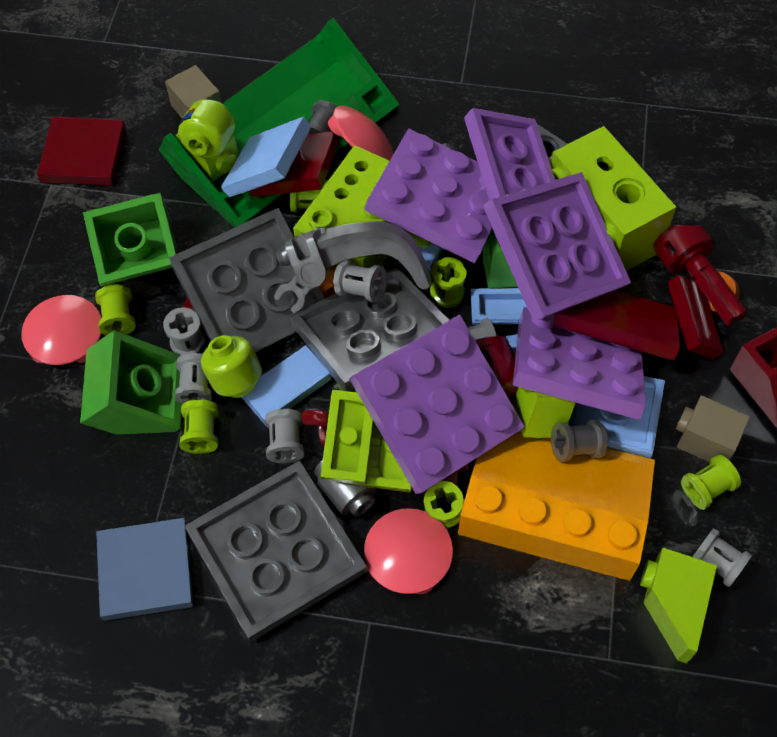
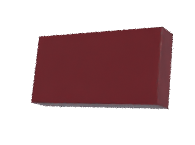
(695, 318)

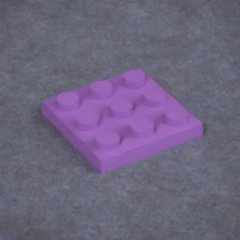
(434, 195)
(556, 245)
(578, 367)
(437, 404)

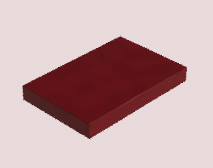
(625, 322)

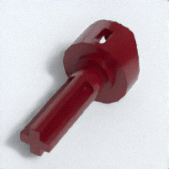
(691, 254)

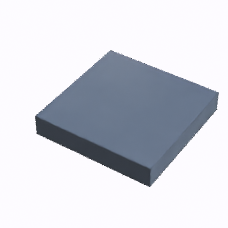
(144, 569)

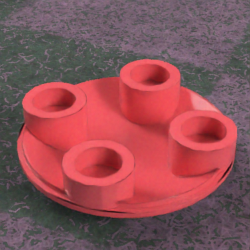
(360, 131)
(61, 330)
(408, 551)

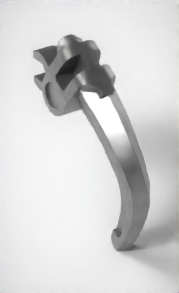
(322, 247)

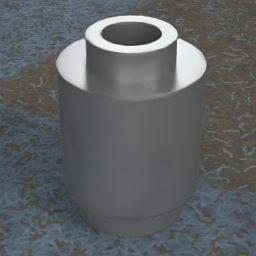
(346, 497)

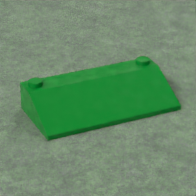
(323, 70)

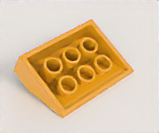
(565, 511)

